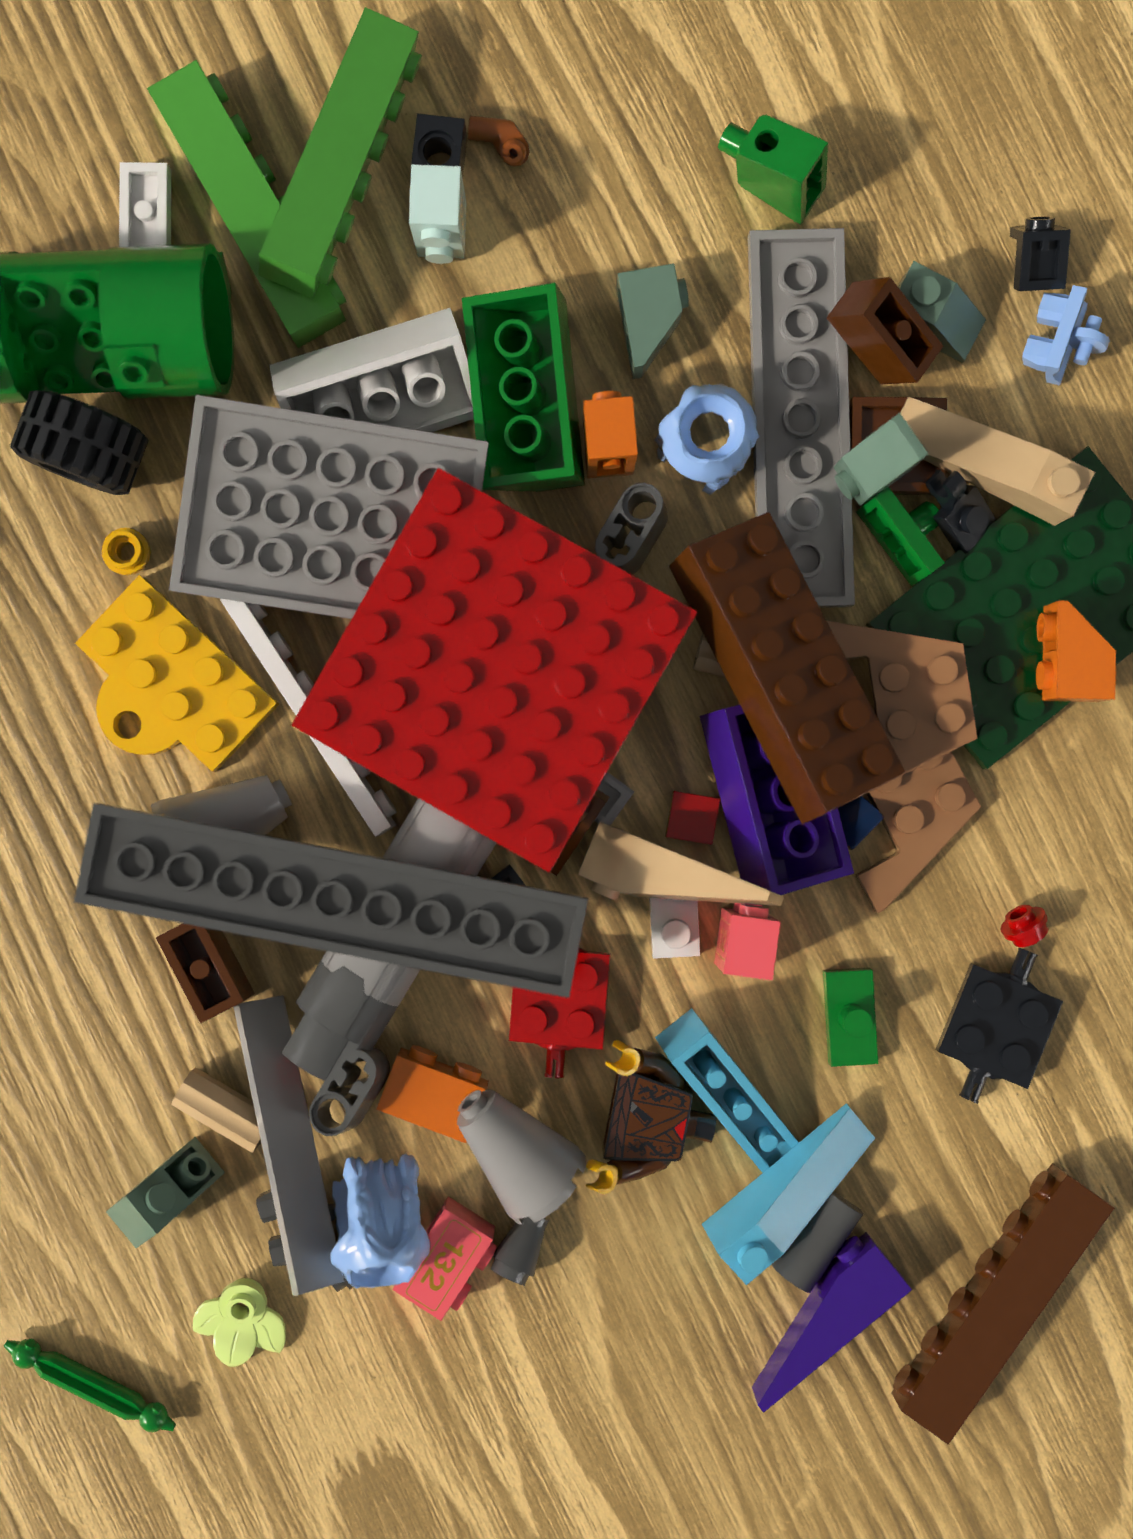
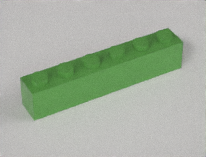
(339, 153)
(239, 189)

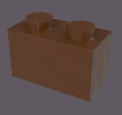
(885, 331)
(205, 969)

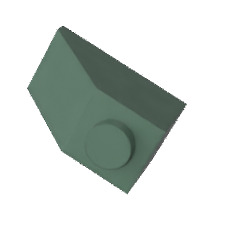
(943, 309)
(649, 311)
(879, 460)

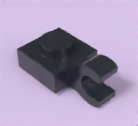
(963, 511)

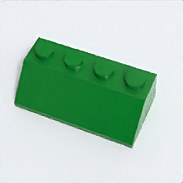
(524, 388)

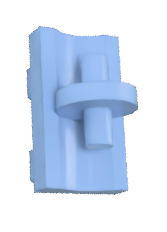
(1067, 315)

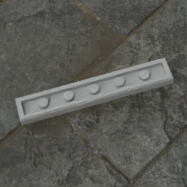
(287, 1145)

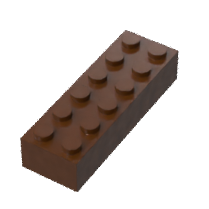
(785, 667)

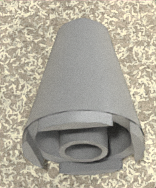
(243, 805)
(519, 1155)

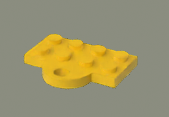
(171, 680)

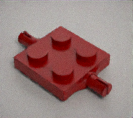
(562, 1021)

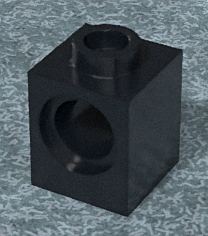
(437, 135)

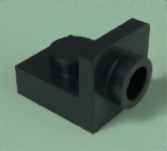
(1040, 254)

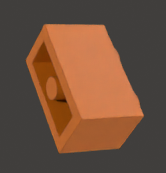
(609, 435)
(429, 1090)

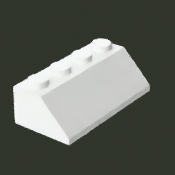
(391, 377)

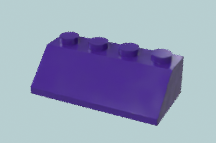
(762, 824)

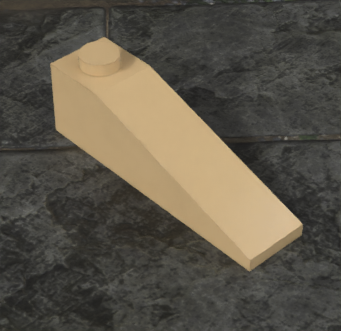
(999, 462)
(643, 869)

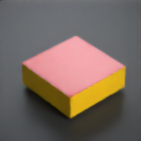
(692, 817)

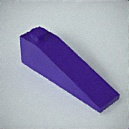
(842, 1304)

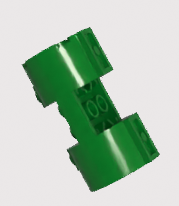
(116, 322)

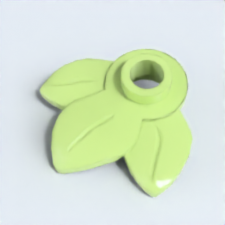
(238, 1327)

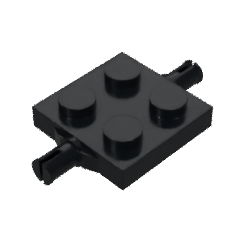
(999, 1025)

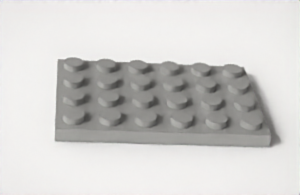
(301, 502)

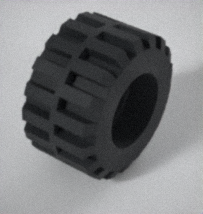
(79, 442)

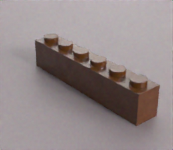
(999, 1302)

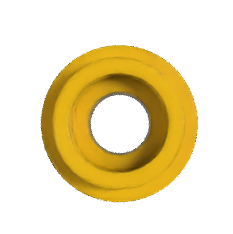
(116, 541)

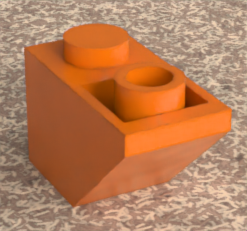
(1076, 657)

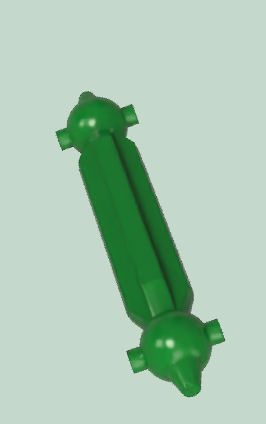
(89, 1385)

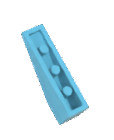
(726, 1090)
(779, 1203)

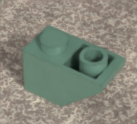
(165, 1193)

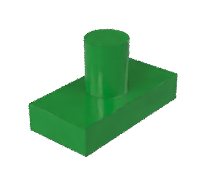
(903, 534)
(850, 1017)

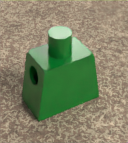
(778, 164)

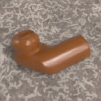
(503, 135)

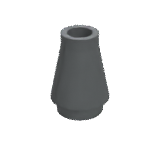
(519, 1251)

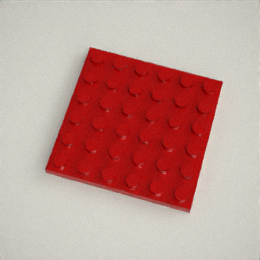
(494, 669)

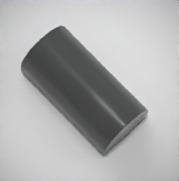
(818, 1243)

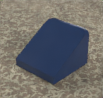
(858, 820)

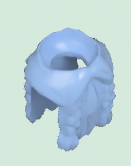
(697, 464)
(378, 1222)

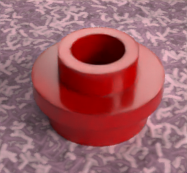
(1025, 925)

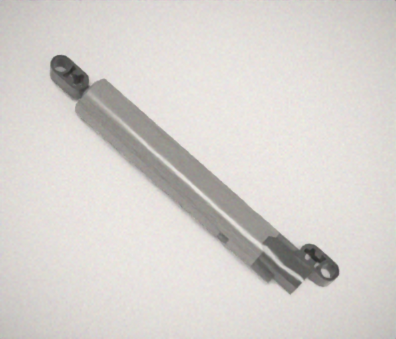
(356, 997)

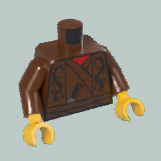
(646, 1119)

